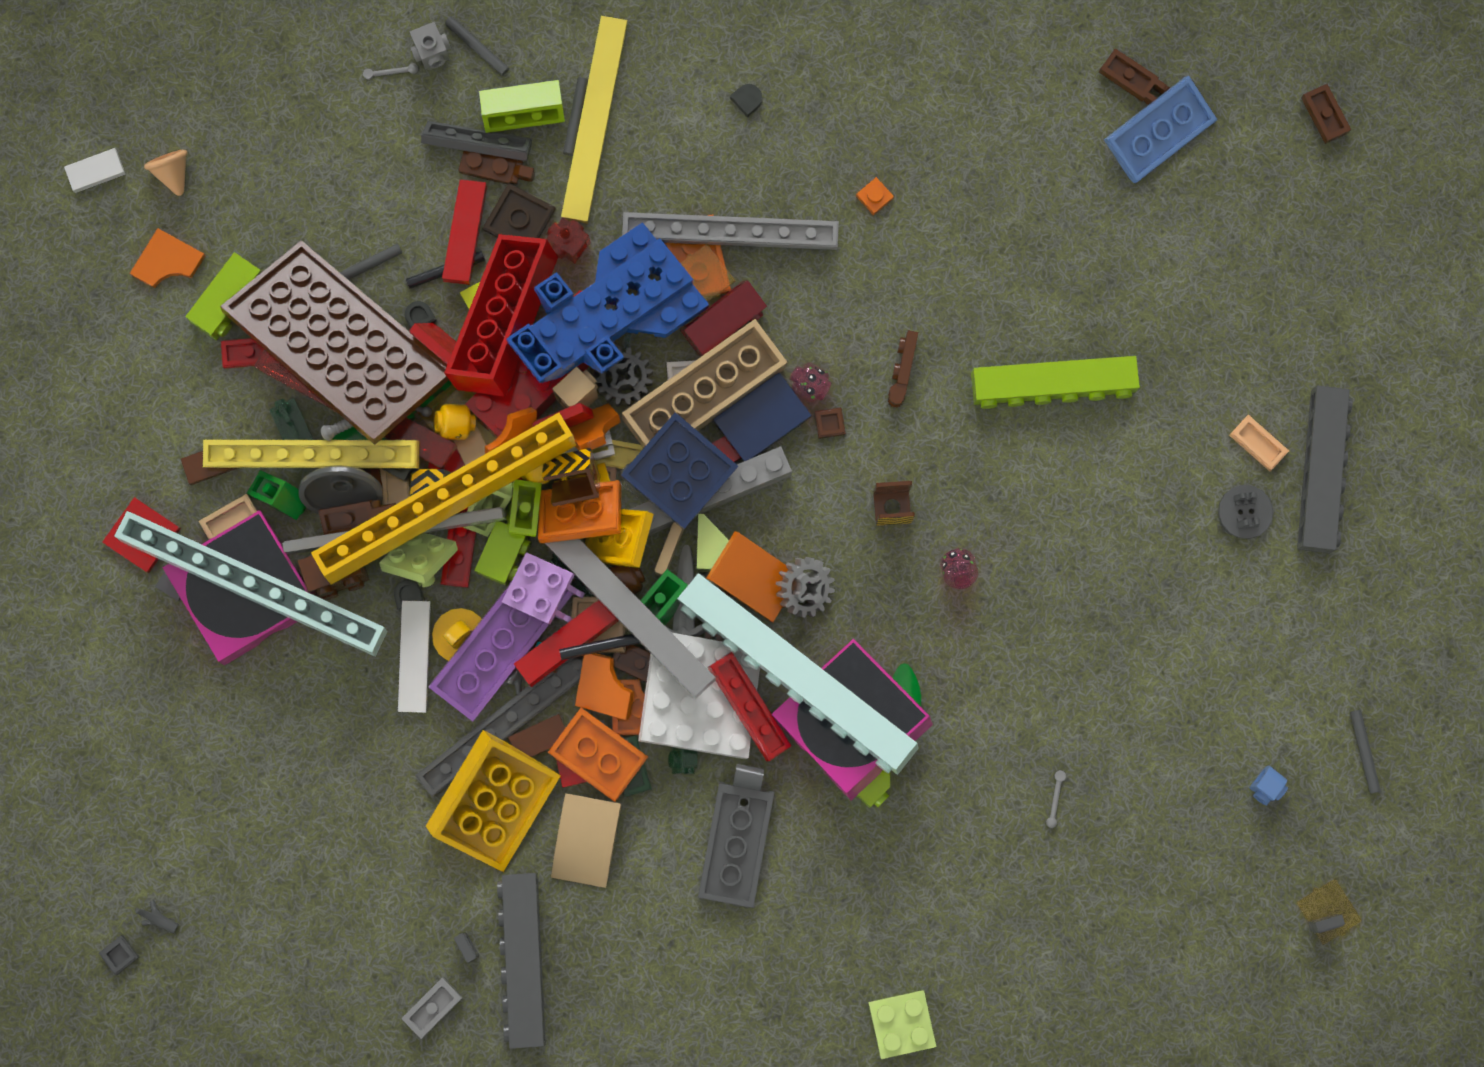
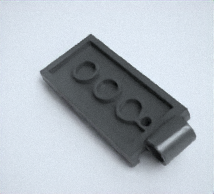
(737, 839)

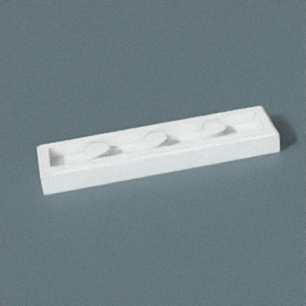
(414, 656)

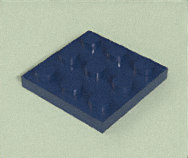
(679, 471)

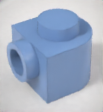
(1269, 786)

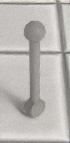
(369, 74)
(1059, 776)

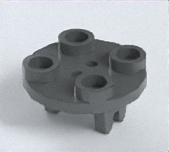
(1245, 525)

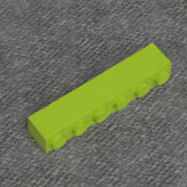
(1055, 381)

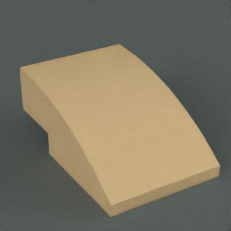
(585, 840)

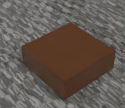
(829, 423)

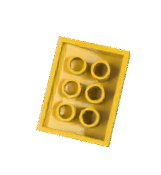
(492, 801)

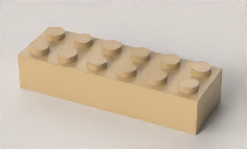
(708, 384)

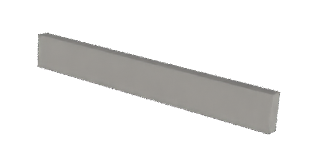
(736, 230)
(455, 521)
(634, 615)

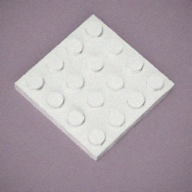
(698, 724)

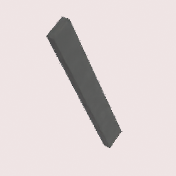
(503, 723)

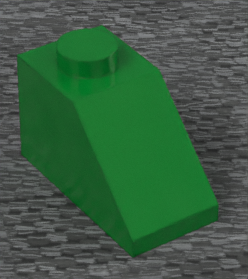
(277, 494)
(663, 596)

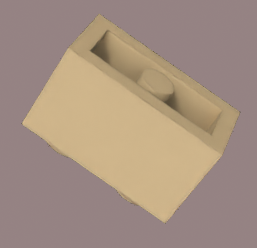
(576, 388)

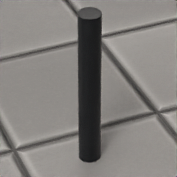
(436, 273)
(598, 646)

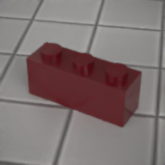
(724, 318)

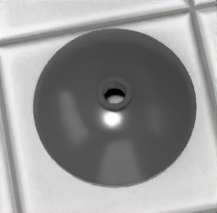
(338, 486)

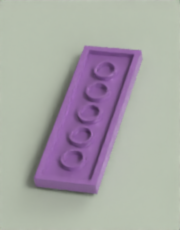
(488, 657)

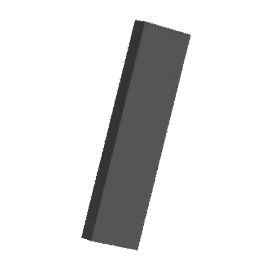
(476, 140)

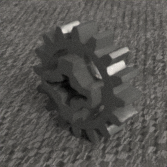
(631, 365)

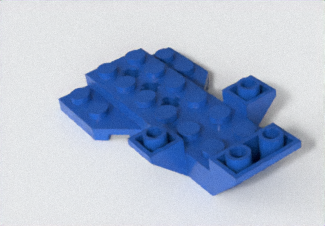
(581, 326)

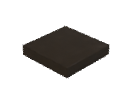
(518, 214)

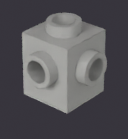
(430, 46)

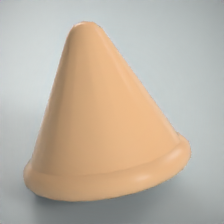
(170, 170)

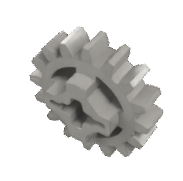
(805, 587)

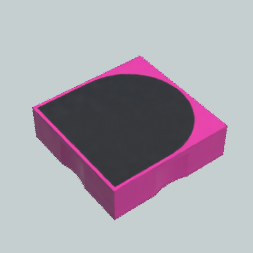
(225, 618)
(837, 756)

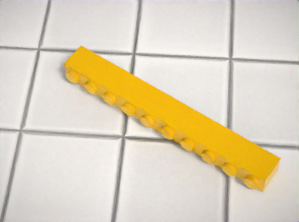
(444, 498)

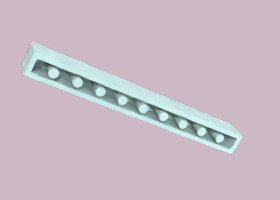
(251, 583)
(798, 674)

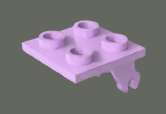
(539, 589)

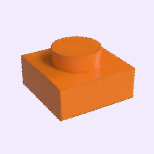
(874, 196)

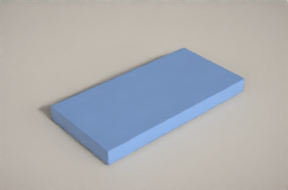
(1160, 129)

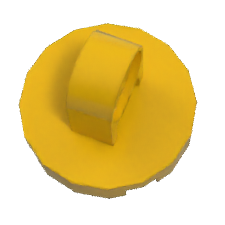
(452, 630)

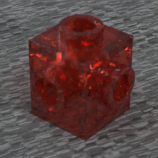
(568, 239)

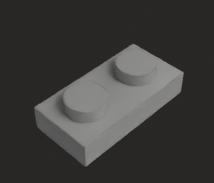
(432, 1007)

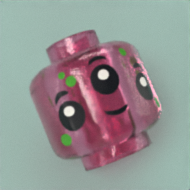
(810, 382)
(959, 568)

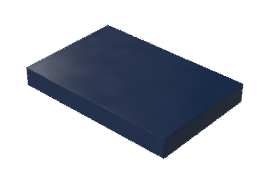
(762, 418)

